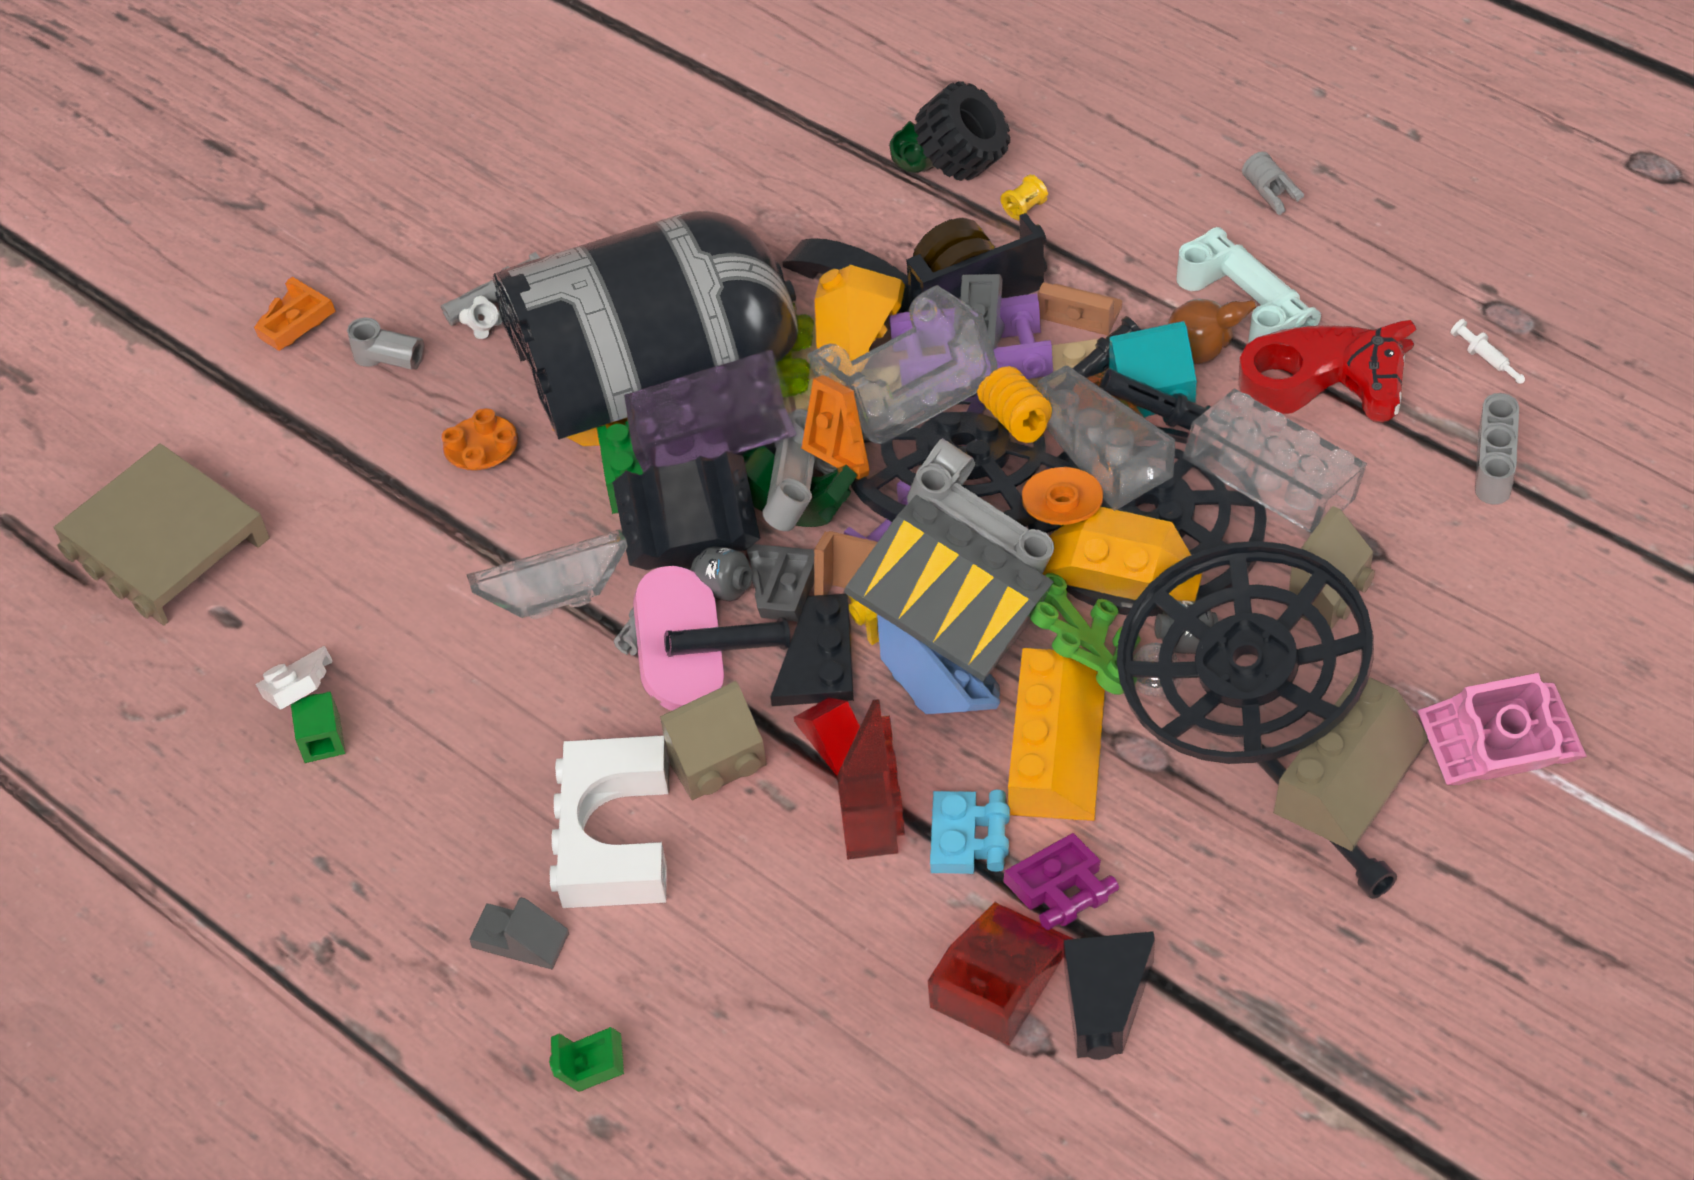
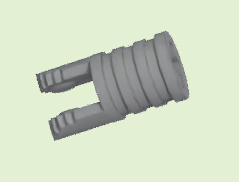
(1270, 180)

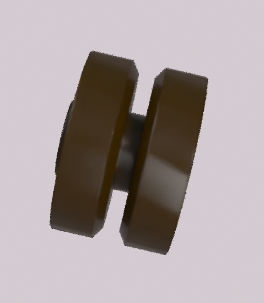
(952, 243)

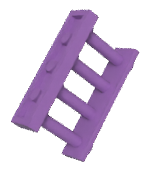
(1021, 319)

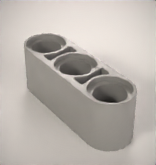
(1497, 448)

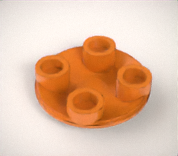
(480, 441)

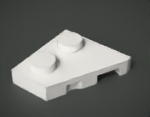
(288, 684)

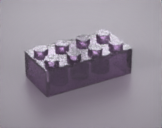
(710, 412)

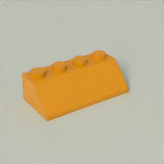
(1055, 738)

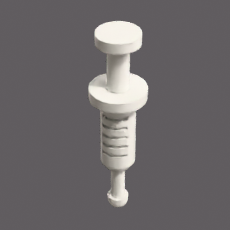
(1480, 345)

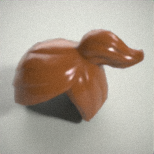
(1210, 325)

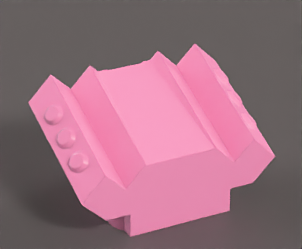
(1500, 730)

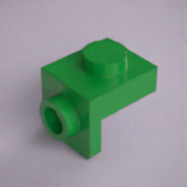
(587, 1060)

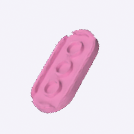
(675, 601)

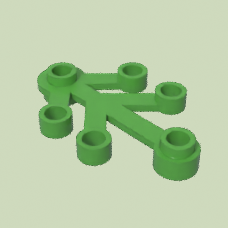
(1079, 633)

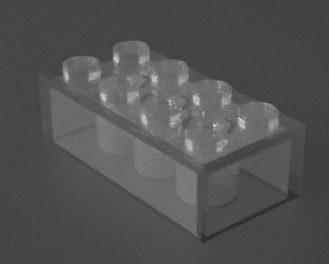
(1273, 460)

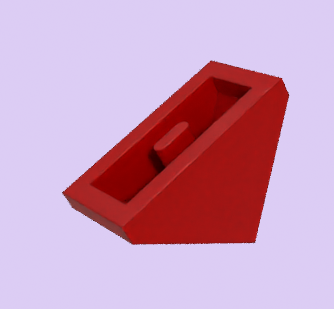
(830, 730)

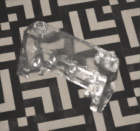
(917, 371)

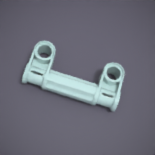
(1213, 258)

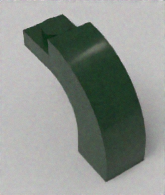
(827, 491)

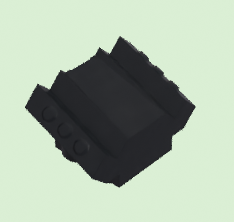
(684, 509)

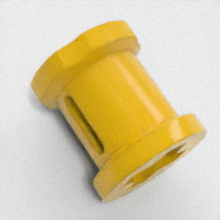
(1024, 196)

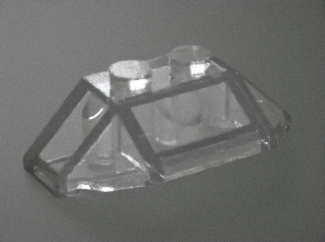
(551, 578)

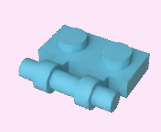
(955, 829)

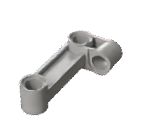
(792, 478)
(940, 484)

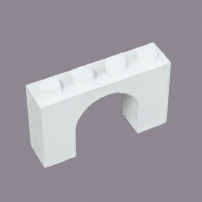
(589, 776)

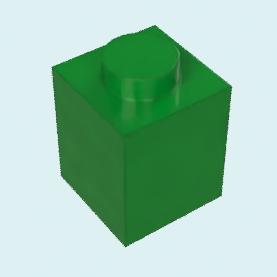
(317, 727)

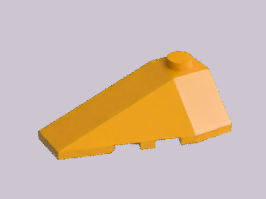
(853, 308)

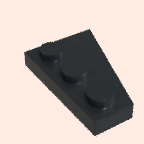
(818, 655)

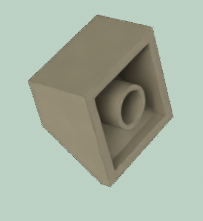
(1346, 550)
(713, 741)

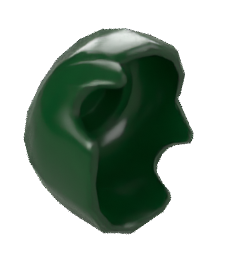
(907, 152)

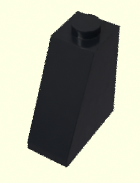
(1106, 988)

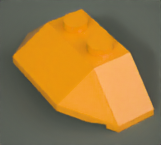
(1119, 554)

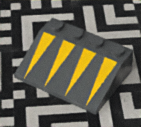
(949, 587)

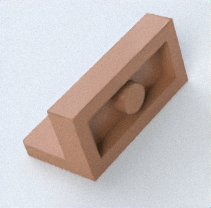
(1078, 308)

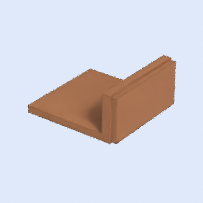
(838, 559)

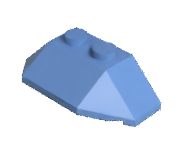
(931, 678)

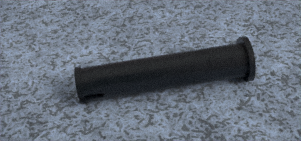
(727, 638)

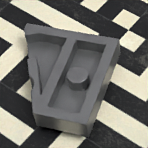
(781, 579)

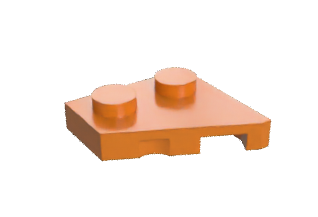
(293, 315)
(834, 426)

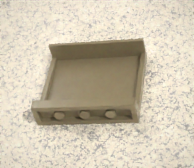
(157, 530)

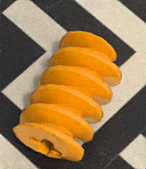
(1015, 403)

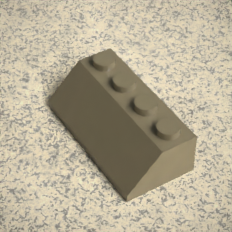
(1353, 770)

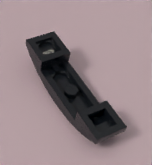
(823, 255)

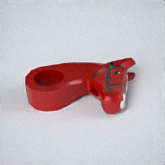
(1320, 356)

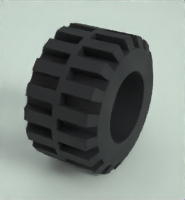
(962, 131)

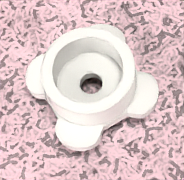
(488, 310)

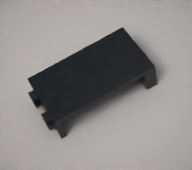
(1018, 263)

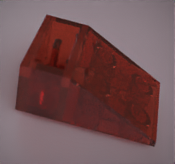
(871, 790)
(996, 972)

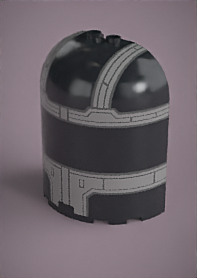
(643, 313)

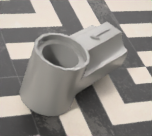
(374, 345)

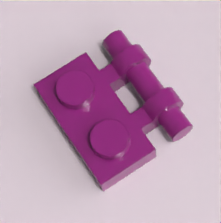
(1054, 870)

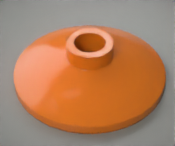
(1062, 495)

